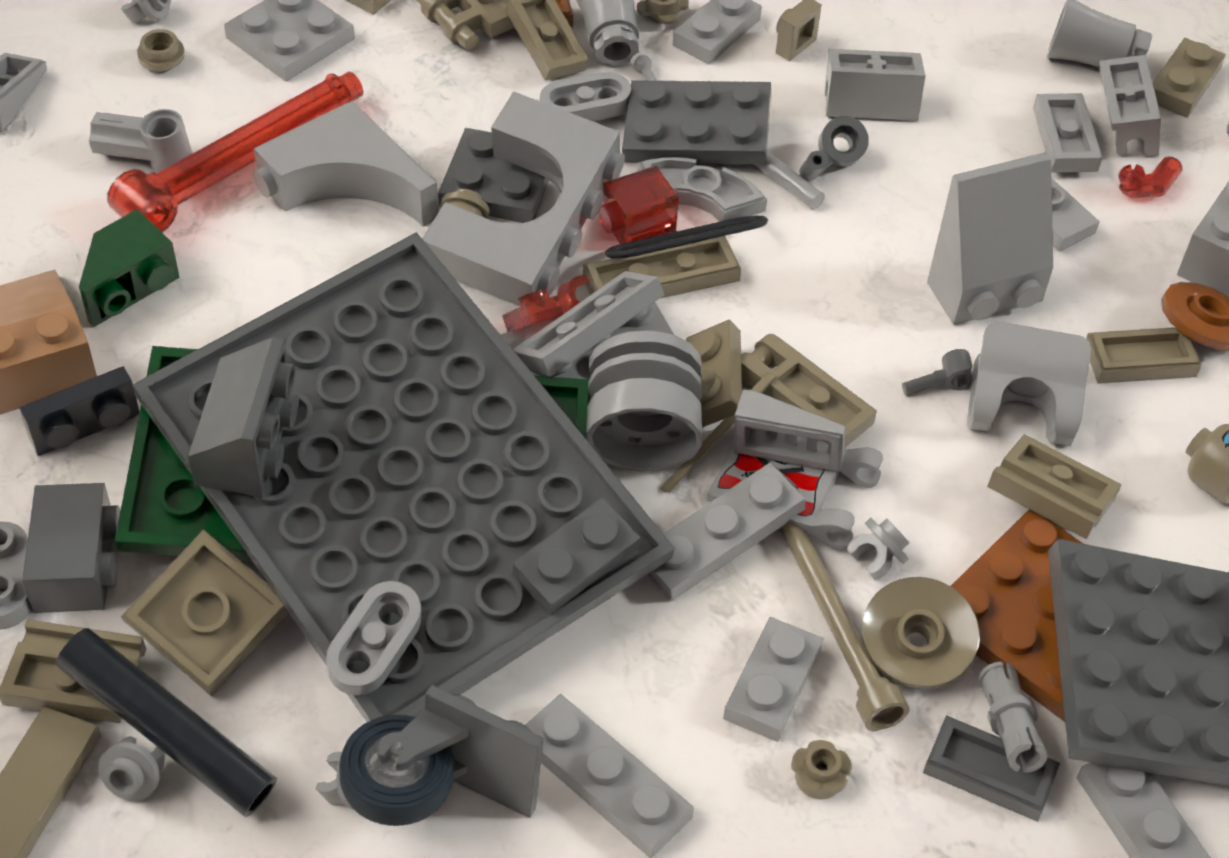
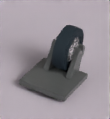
(405, 765)

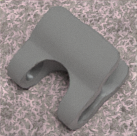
(1033, 368)

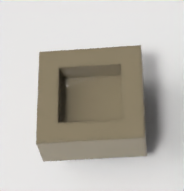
(797, 28)

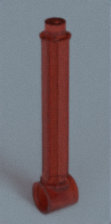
(161, 193)

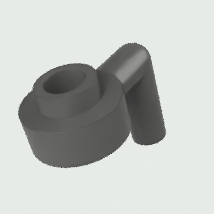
(845, 127)

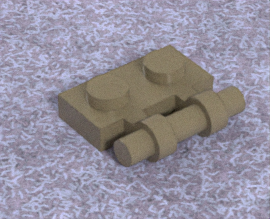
(475, 14)

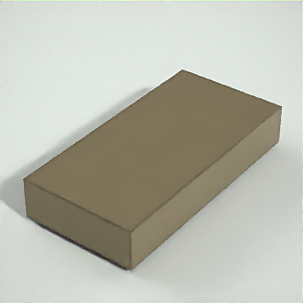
(1142, 355)

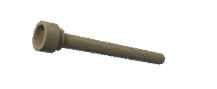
(878, 701)

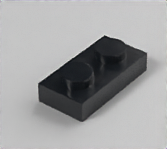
(80, 411)

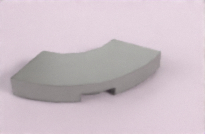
(714, 191)

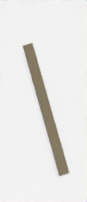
(707, 444)

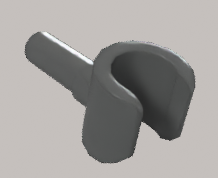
(955, 374)

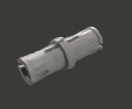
(1013, 717)

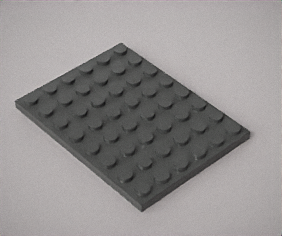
(408, 463)

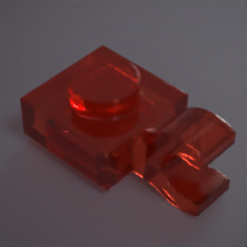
(539, 307)

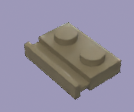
(1054, 486)
(37, 682)

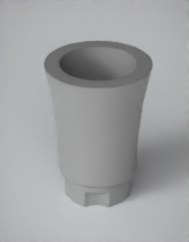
(611, 29)
(1093, 36)

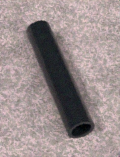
(166, 721)

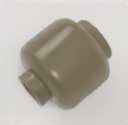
(1210, 462)

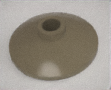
(923, 608)

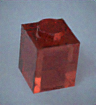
(639, 206)

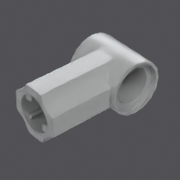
(155, 137)

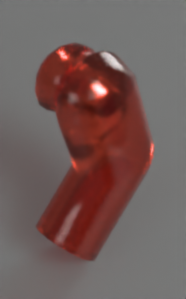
(1137, 184)

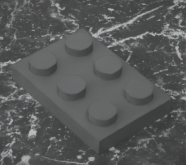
(698, 121)

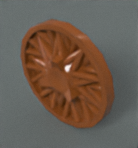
(1198, 313)

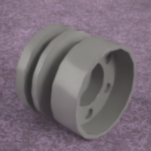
(645, 401)

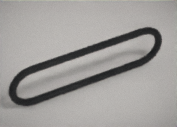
(748, 223)

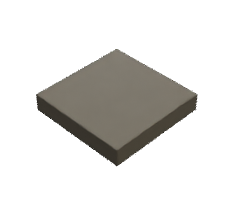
(206, 612)

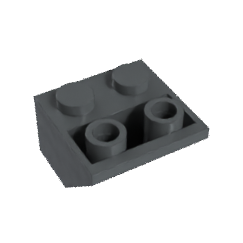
(244, 420)

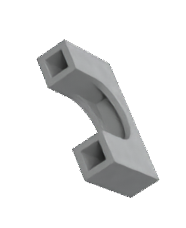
(527, 255)

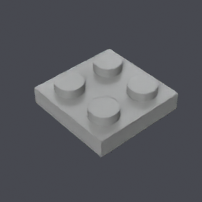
(289, 34)

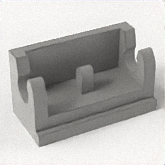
(874, 84)
(1131, 103)

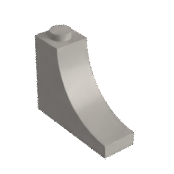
(343, 158)

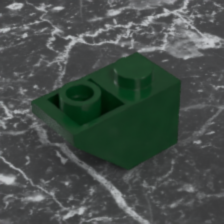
(125, 266)

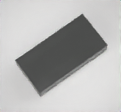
(979, 765)

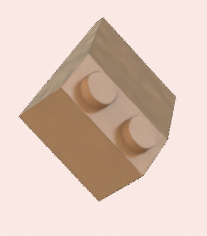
(39, 341)

